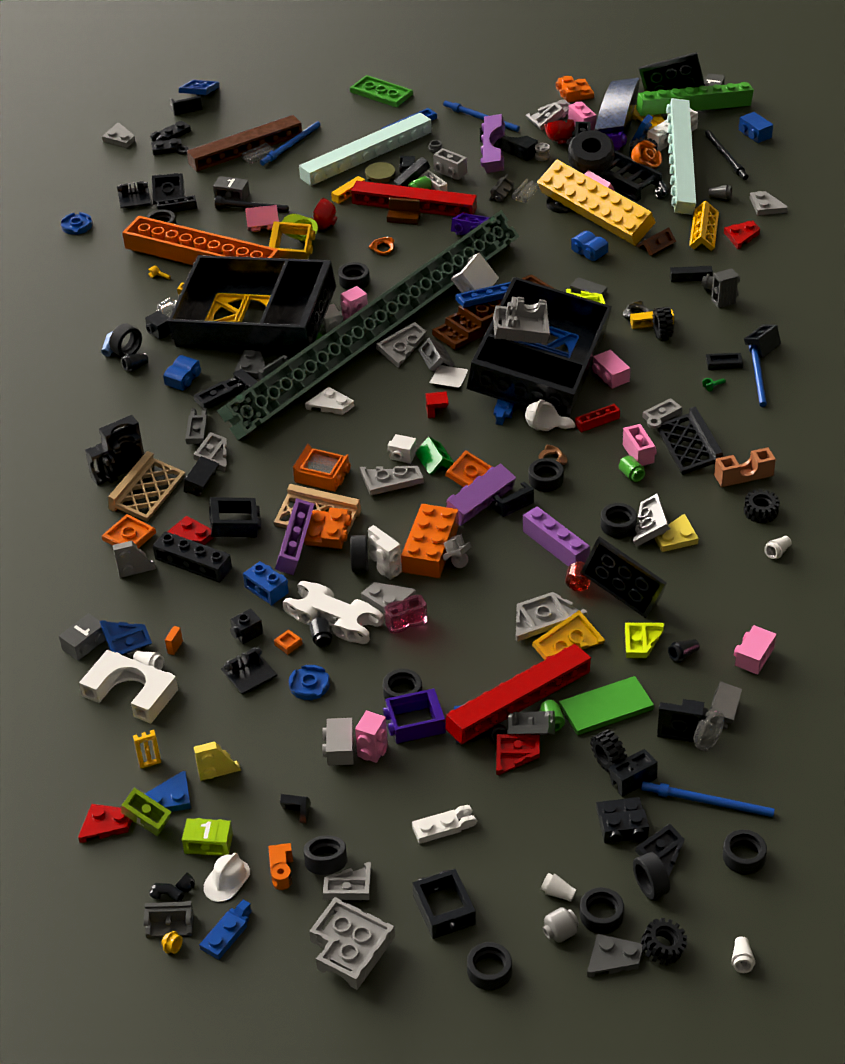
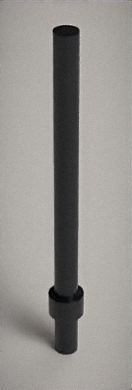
(738, 168)

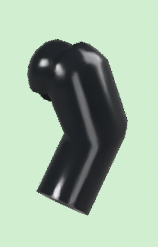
(663, 189)
(168, 889)

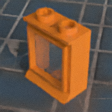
(321, 468)

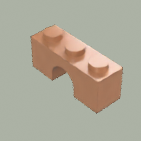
(759, 466)

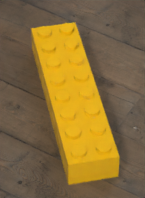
(596, 202)

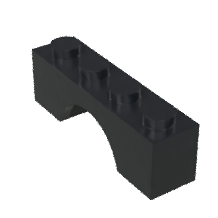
(521, 147)

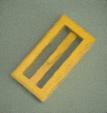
(144, 739)

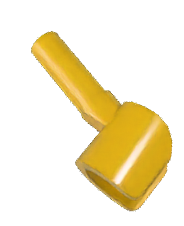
(154, 270)

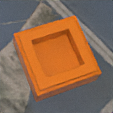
(173, 640)
(288, 642)

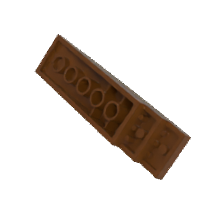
(471, 321)

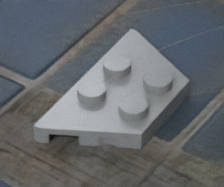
(542, 614)

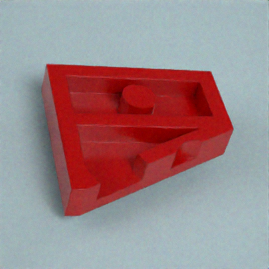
(516, 750)

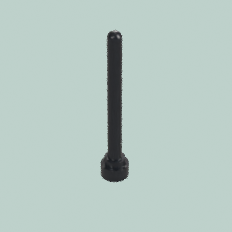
(222, 202)

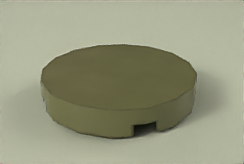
(380, 172)

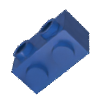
(265, 583)

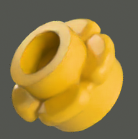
(172, 942)

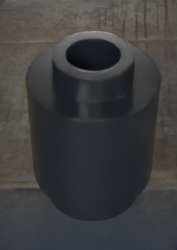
(320, 632)

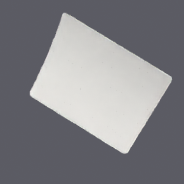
(449, 376)

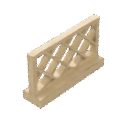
(131, 481)
(321, 500)

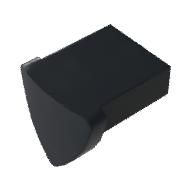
(297, 803)

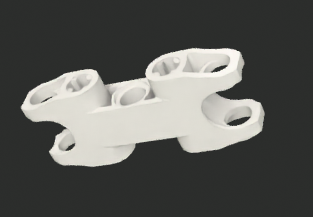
(345, 618)

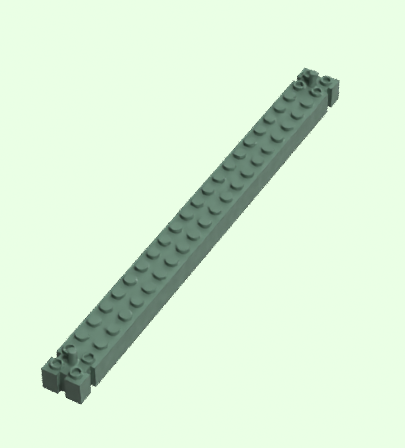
(363, 328)

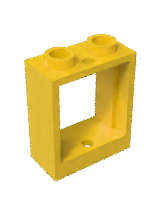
(292, 228)

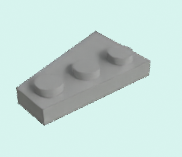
(385, 480)
(651, 520)

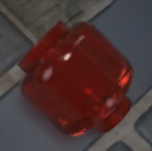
(575, 579)

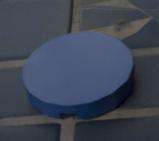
(76, 223)
(309, 682)

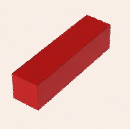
(597, 417)

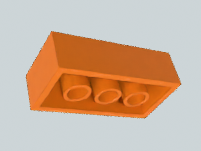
(426, 540)

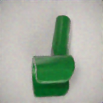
(709, 383)

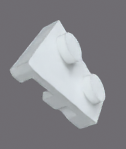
(331, 401)

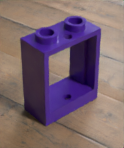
(413, 702)

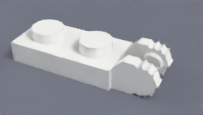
(443, 824)

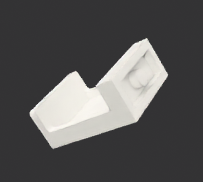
(475, 275)

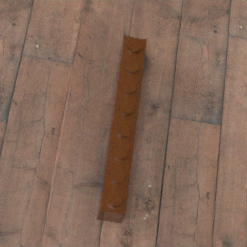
(232, 146)

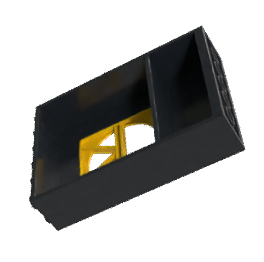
(291, 289)

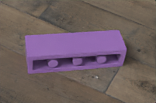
(479, 494)
(294, 536)
(554, 537)

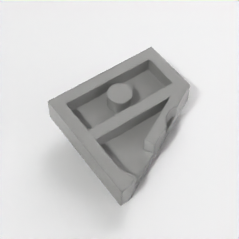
(119, 136)
(214, 449)
(348, 884)

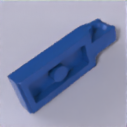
(502, 410)
(227, 930)

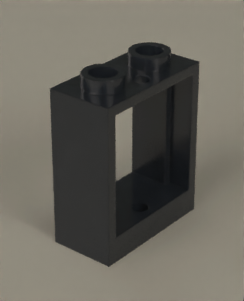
(234, 528)
(449, 921)

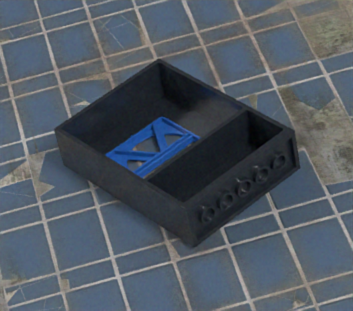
(534, 371)

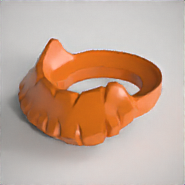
(387, 240)

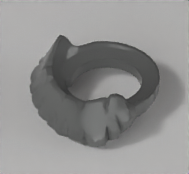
(637, 305)

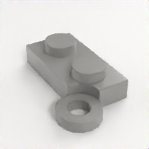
(661, 413)

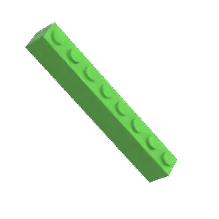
(699, 97)

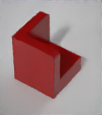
(435, 400)

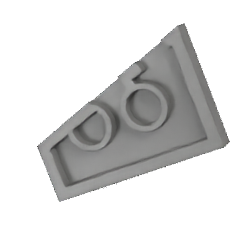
(401, 344)

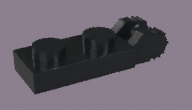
(173, 131)
(218, 392)

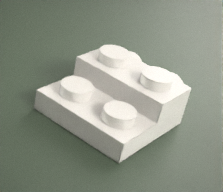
(385, 552)

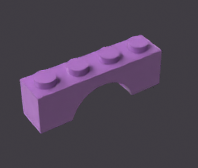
(493, 130)

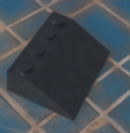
(673, 73)
(623, 577)

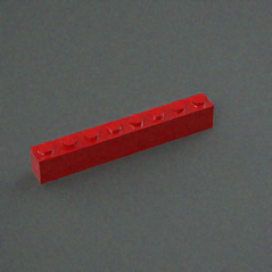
(430, 200)
(517, 693)

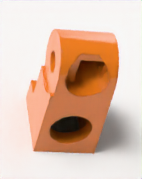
(280, 871)

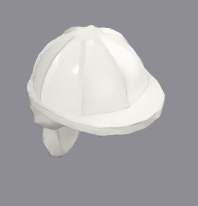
(544, 417)

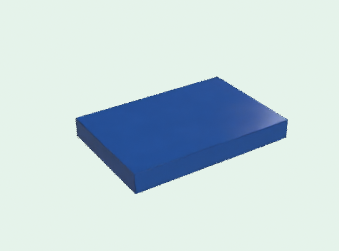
(199, 87)

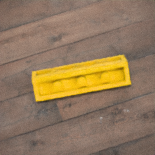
(702, 227)

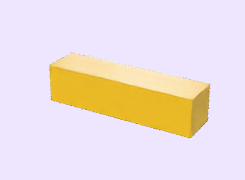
(344, 191)
(642, 320)

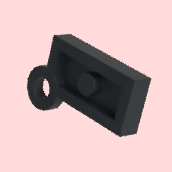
(168, 146)

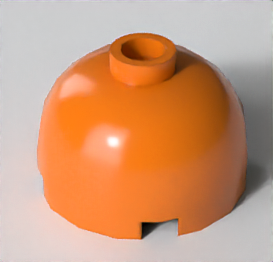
(646, 154)

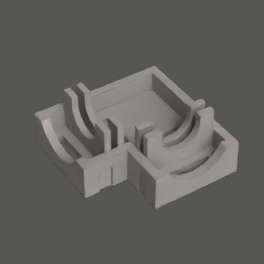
(522, 321)
(351, 941)

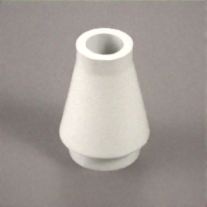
(775, 548)
(150, 659)
(557, 887)
(742, 958)

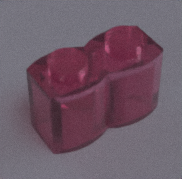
(405, 614)

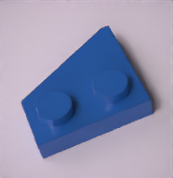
(643, 128)
(125, 637)
(172, 793)

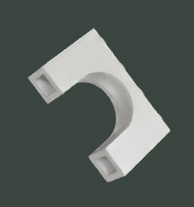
(115, 668)

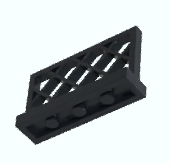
(703, 437)

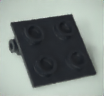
(134, 196)
(248, 671)

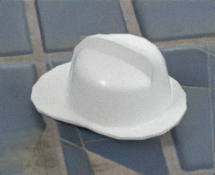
(226, 878)

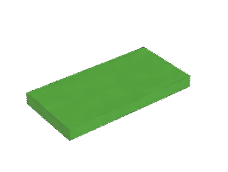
(381, 91)
(606, 705)

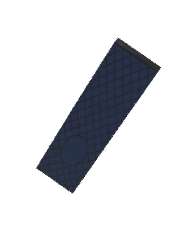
(618, 106)

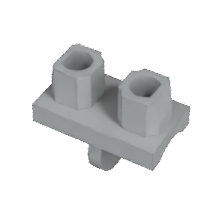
(456, 548)

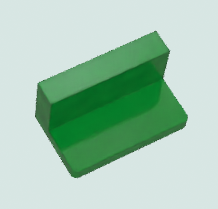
(433, 455)

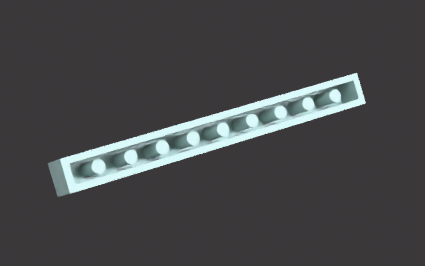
(365, 149)
(681, 156)

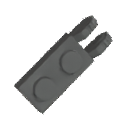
(196, 427)

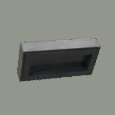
(724, 361)

